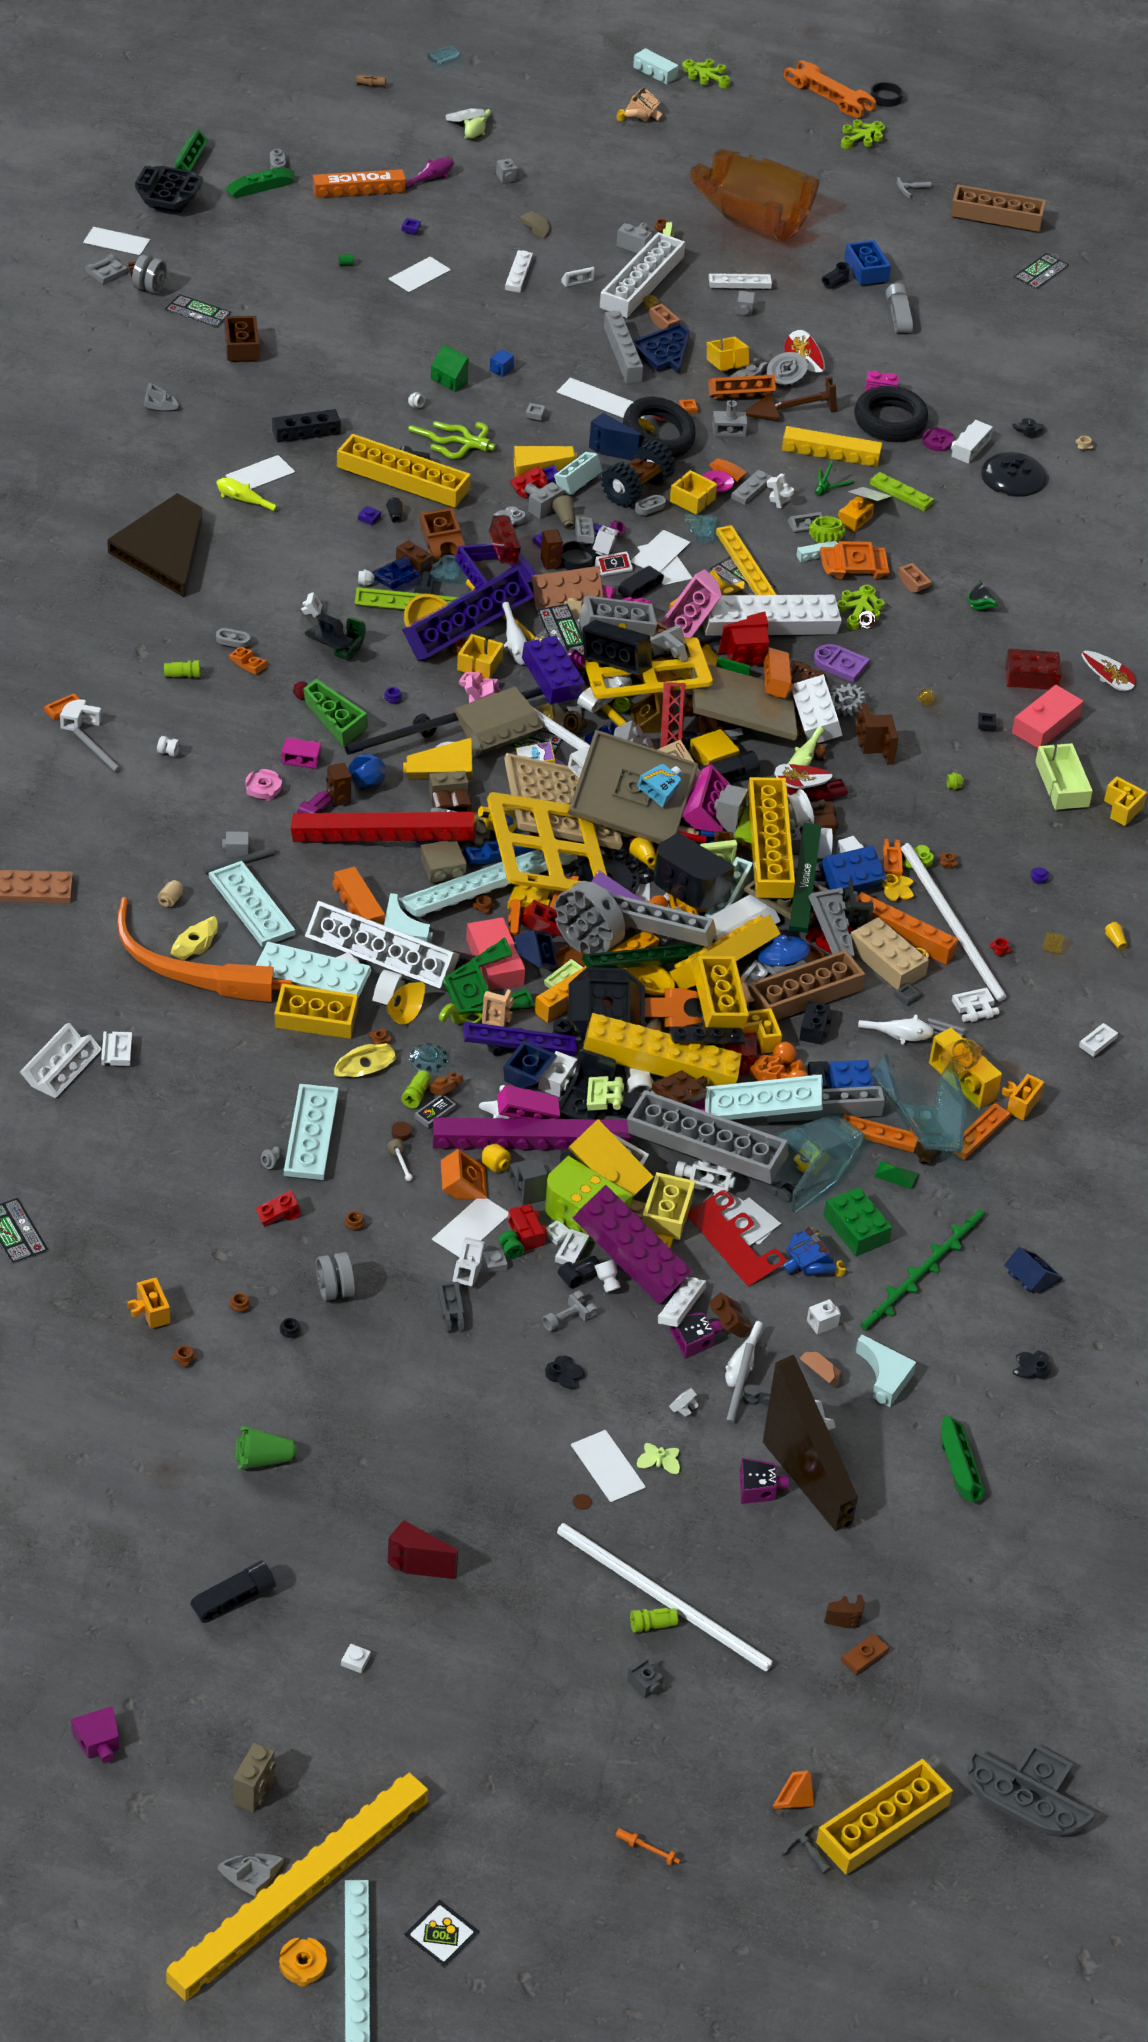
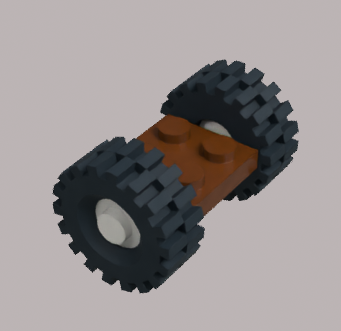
(625, 482)

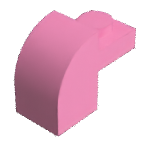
(478, 692)

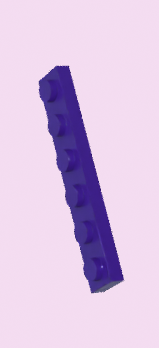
(514, 1037)

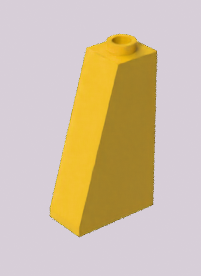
(529, 457)
(445, 758)

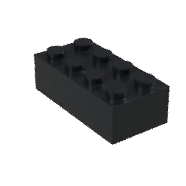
(617, 647)

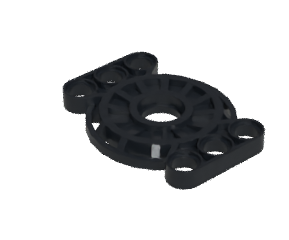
(616, 869)

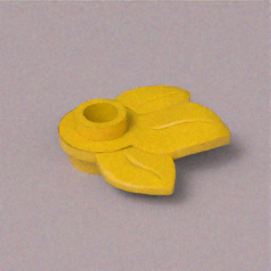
(897, 887)

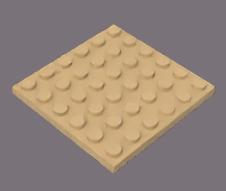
(551, 783)

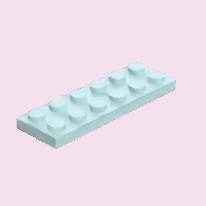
(251, 903)
(314, 969)
(765, 1097)
(311, 1132)

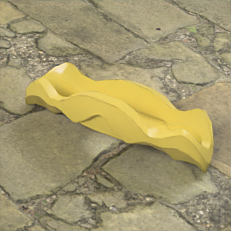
(204, 930)
(379, 1056)

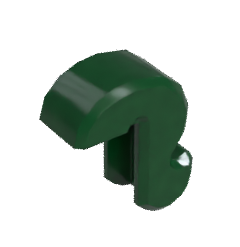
(356, 630)

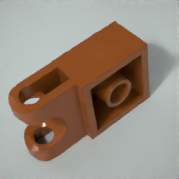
(441, 532)

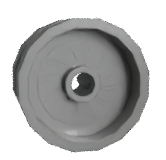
(149, 274)
(335, 1276)

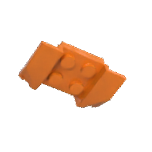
(854, 558)

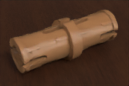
(371, 80)

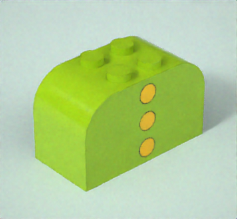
(571, 1188)

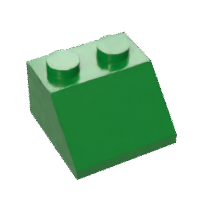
(450, 368)

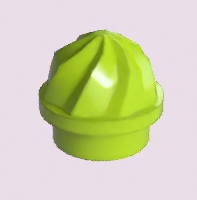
(954, 781)

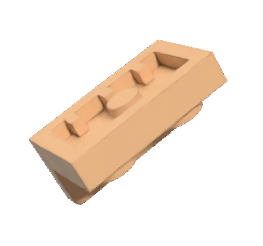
(497, 1008)

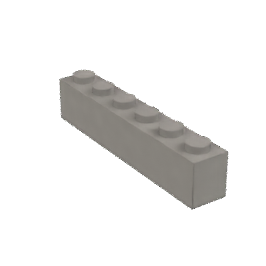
(623, 347)
(667, 921)
(850, 1101)

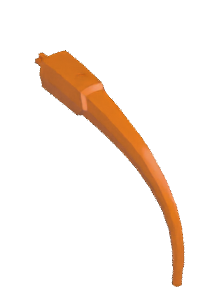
(230, 980)

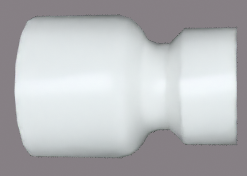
(607, 1272)

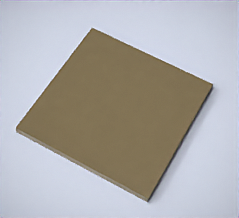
(743, 702)
(610, 793)

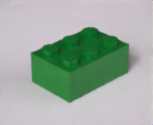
(857, 1221)

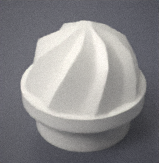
(416, 400)
(365, 578)

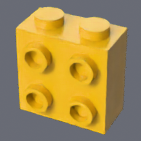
(712, 747)

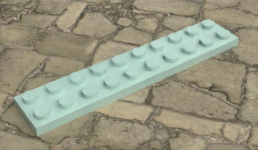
(474, 884)

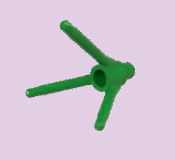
(823, 484)

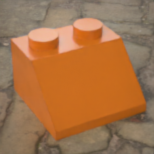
(463, 1176)

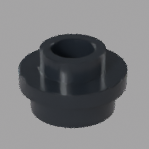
(290, 1327)

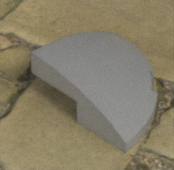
(158, 399)
(252, 1872)

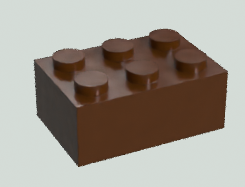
(241, 338)

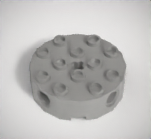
(589, 918)

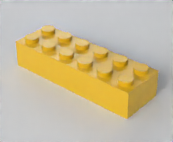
(736, 943)
(884, 1816)

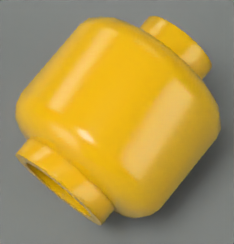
(496, 1158)

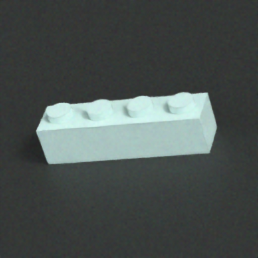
(812, 551)

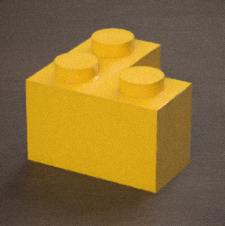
(1125, 800)
(765, 1025)

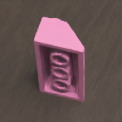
(694, 604)

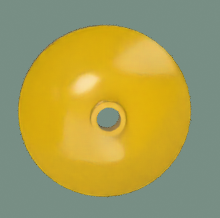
(422, 606)
(653, 978)

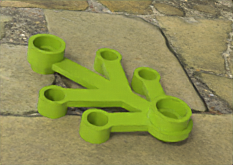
(691, 67)
(876, 128)
(866, 593)

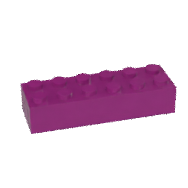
(632, 1244)

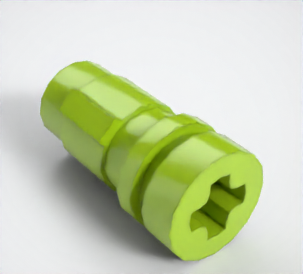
(182, 669)
(415, 1091)
(652, 1619)

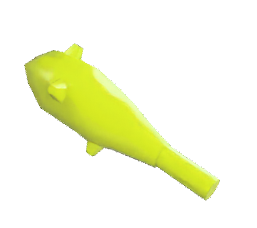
(242, 492)

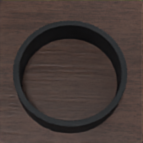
(885, 102)
(572, 545)

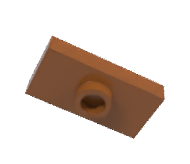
(865, 1654)

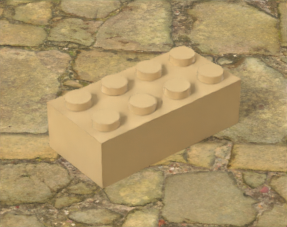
(889, 953)

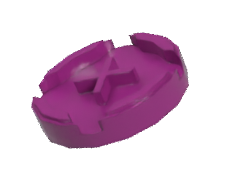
(938, 439)

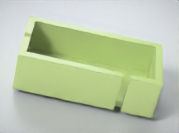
(1064, 776)

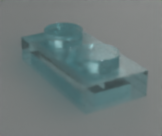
(443, 54)

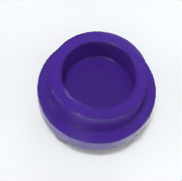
(393, 695)
(1039, 875)

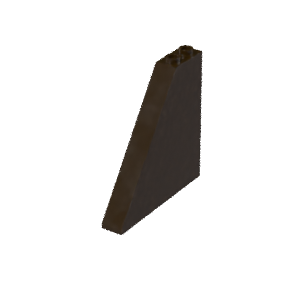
(162, 542)
(805, 1447)

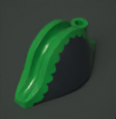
(981, 598)

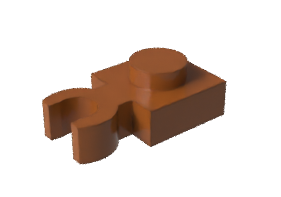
(445, 1084)

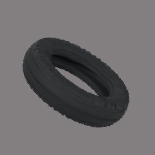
(668, 410)
(891, 430)

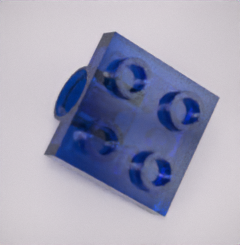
(396, 573)

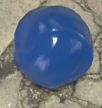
(367, 771)

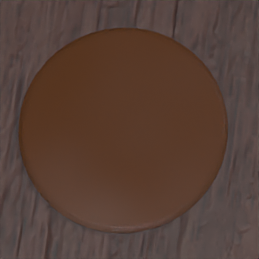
(582, 1501)

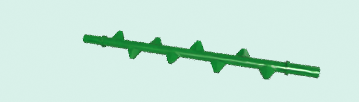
(916, 1273)

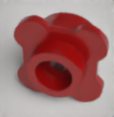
(1000, 946)

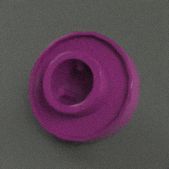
(577, 659)

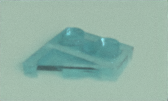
(701, 526)
(446, 569)

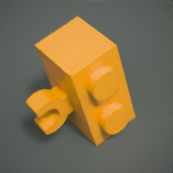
(856, 513)
(1024, 1096)
(151, 1302)

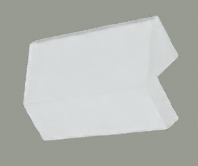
(739, 913)
(60, 1061)

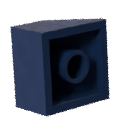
(537, 948)
(527, 1065)
(1031, 1270)

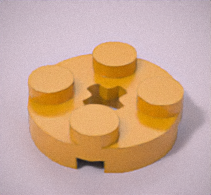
(303, 1973)

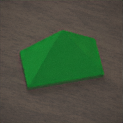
(896, 1175)

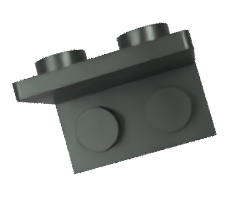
(856, 912)

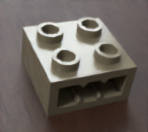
(442, 861)
(254, 1777)

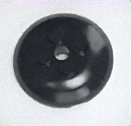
(1013, 474)

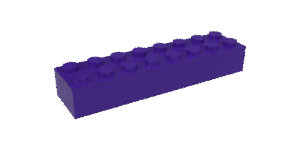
(467, 613)

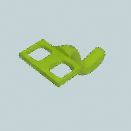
(452, 1010)

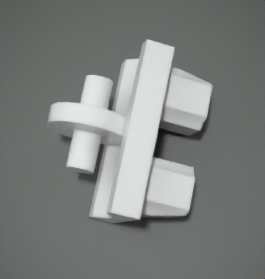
(781, 490)

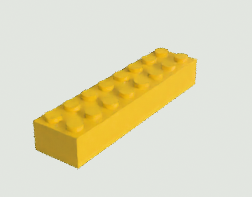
(403, 470)
(771, 838)
(657, 1054)

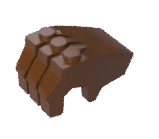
(844, 1613)

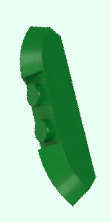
(191, 151)
(260, 182)
(962, 1462)

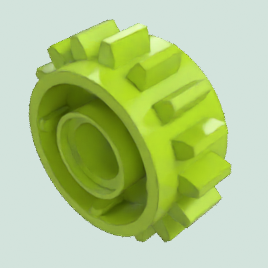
(827, 529)

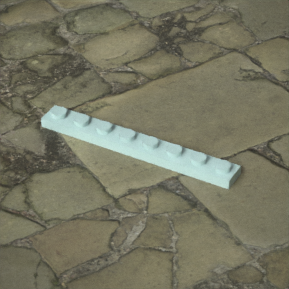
(357, 1961)

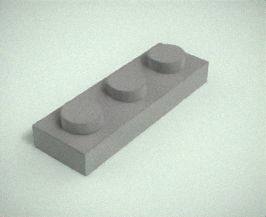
(751, 487)
(584, 530)

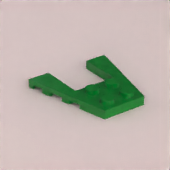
(467, 984)

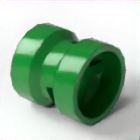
(510, 1242)

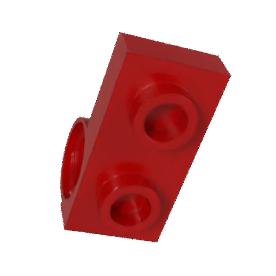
(283, 1206)

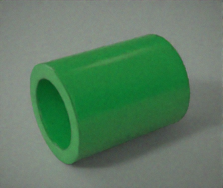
(346, 259)

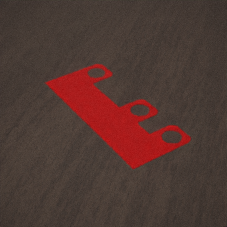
(727, 1240)

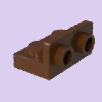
(803, 672)

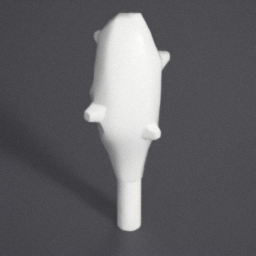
(514, 635)
(902, 1030)
(734, 1363)

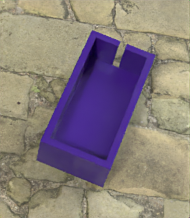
(553, 670)

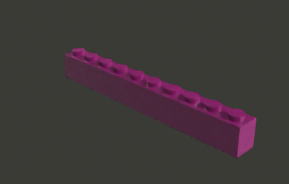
(516, 1133)

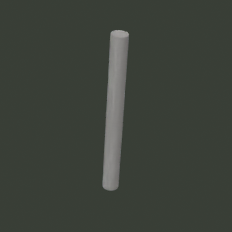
(100, 753)
(740, 1383)

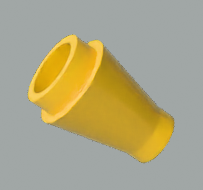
(1115, 933)

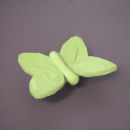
(653, 1454)

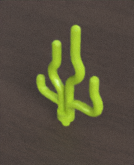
(469, 441)

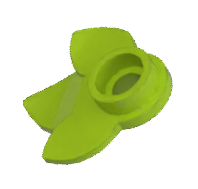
(924, 855)

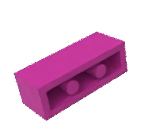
(527, 1104)

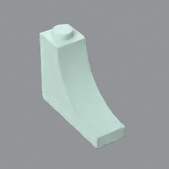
(399, 921)
(890, 1367)

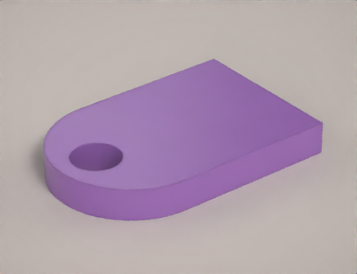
(840, 661)

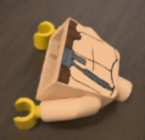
(642, 106)

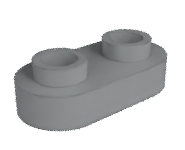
(277, 159)
(650, 505)
(232, 638)

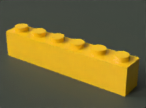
(831, 446)

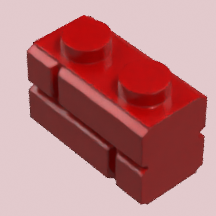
(527, 1225)

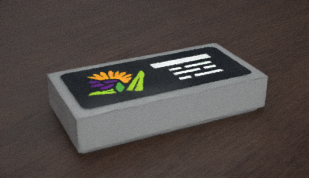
(438, 1107)

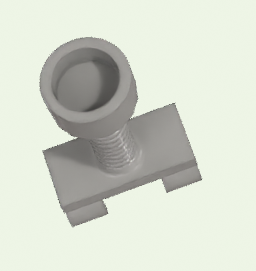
(575, 1302)

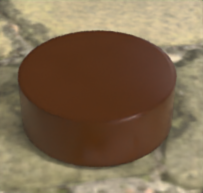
(401, 1131)

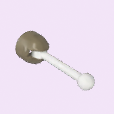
(396, 1149)

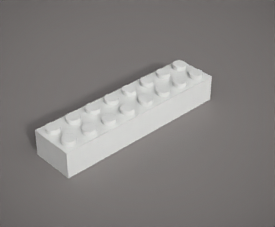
(642, 274)
(784, 613)
(381, 944)

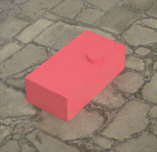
(1047, 716)
(505, 972)

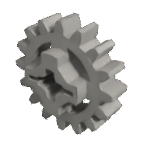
(847, 699)

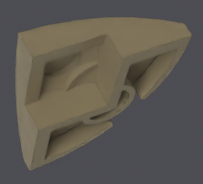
(537, 222)

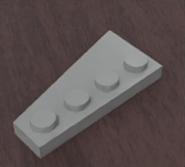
(832, 919)

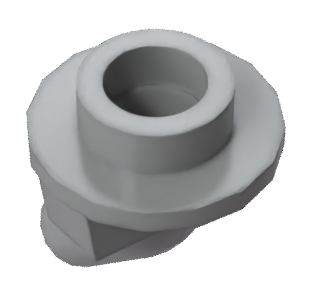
(270, 1157)

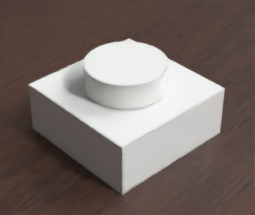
(355, 1658)

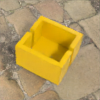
(733, 353)
(693, 492)
(473, 656)

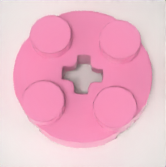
(255, 786)

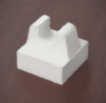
(312, 605)
(683, 1401)

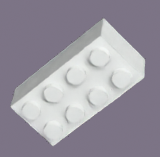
(816, 708)

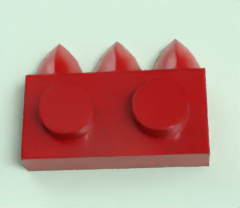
(534, 476)

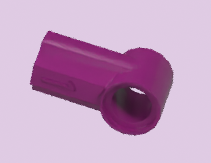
(316, 804)

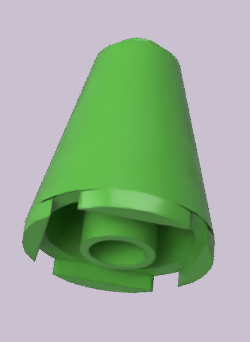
(262, 1448)

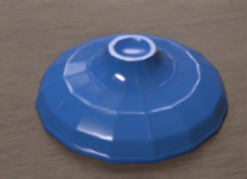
(782, 950)

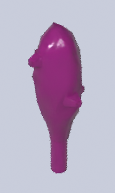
(434, 169)

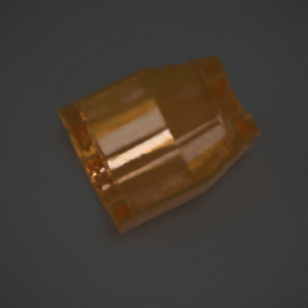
(757, 192)

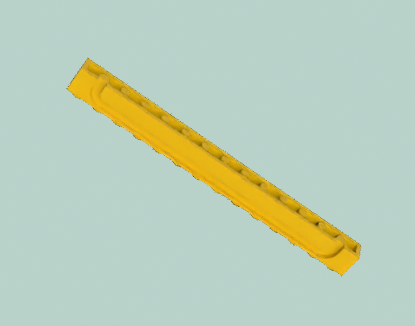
(295, 1887)

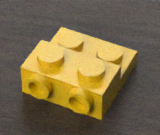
(527, 894)

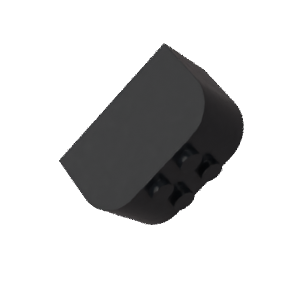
(692, 872)

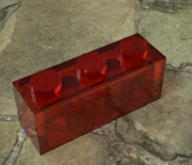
(504, 539)

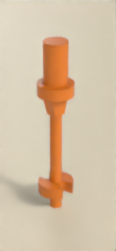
(633, 1840)

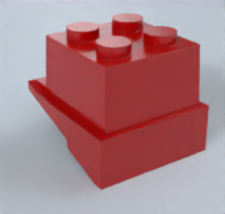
(746, 640)

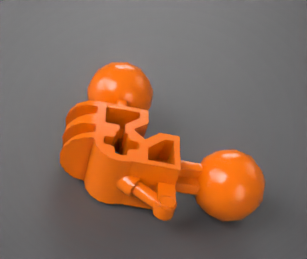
(773, 1066)

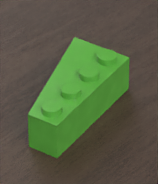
(335, 712)

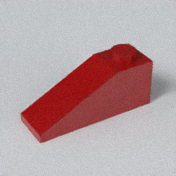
(540, 918)

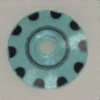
(428, 1057)

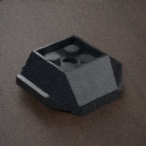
(167, 187)
(600, 984)

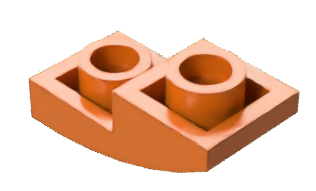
(722, 465)
(246, 660)

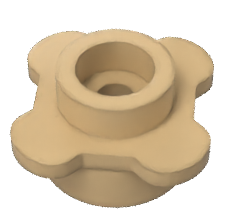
(1084, 443)

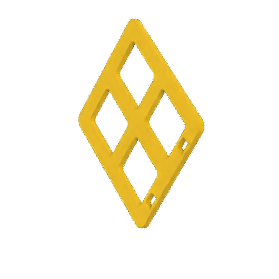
(696, 661)
(545, 841)

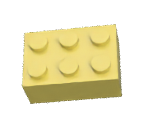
(668, 1204)

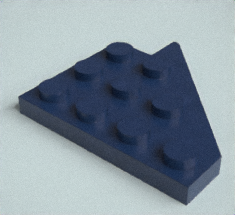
(664, 347)

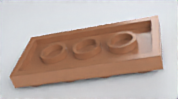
(557, 587)
(35, 886)

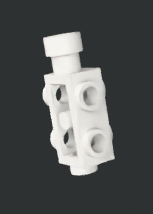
(711, 1180)

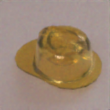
(961, 1055)

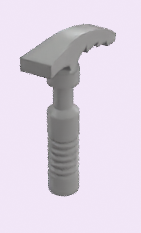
(903, 186)

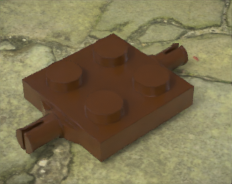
(681, 1088)

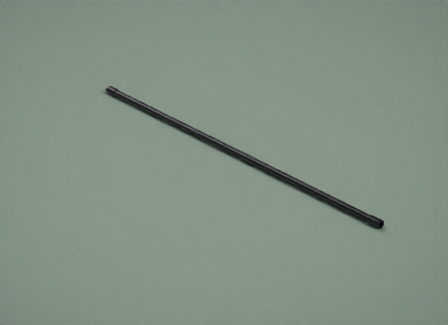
(358, 746)

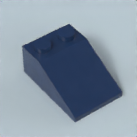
(613, 438)

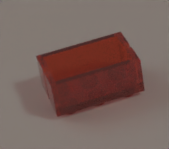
(1032, 669)

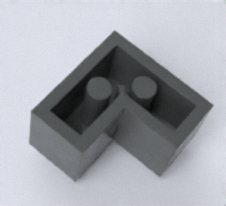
(529, 1180)

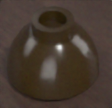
(574, 722)
(926, 1156)

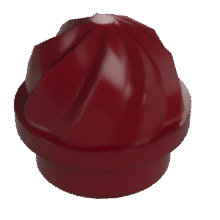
(298, 689)

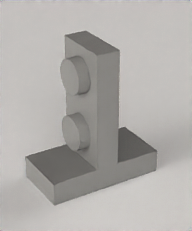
(670, 641)

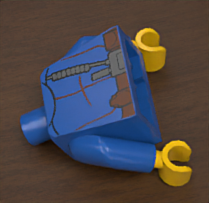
(811, 1255)

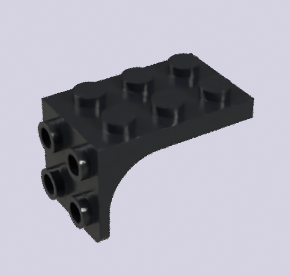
(574, 1101)

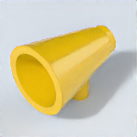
(643, 851)

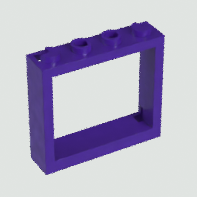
(481, 552)

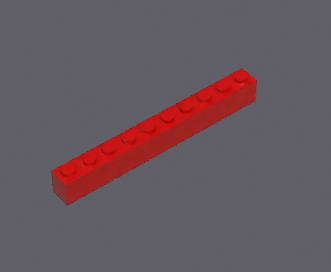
(383, 826)

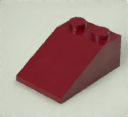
(421, 1553)

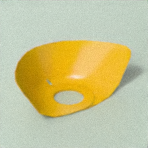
(727, 588)
(411, 1002)

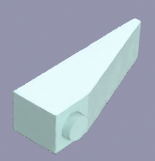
(742, 877)

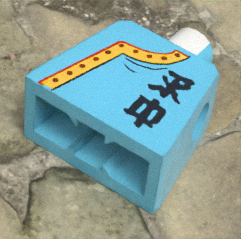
(660, 783)

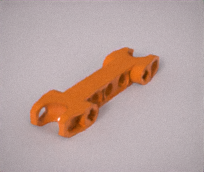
(846, 98)
(669, 1007)

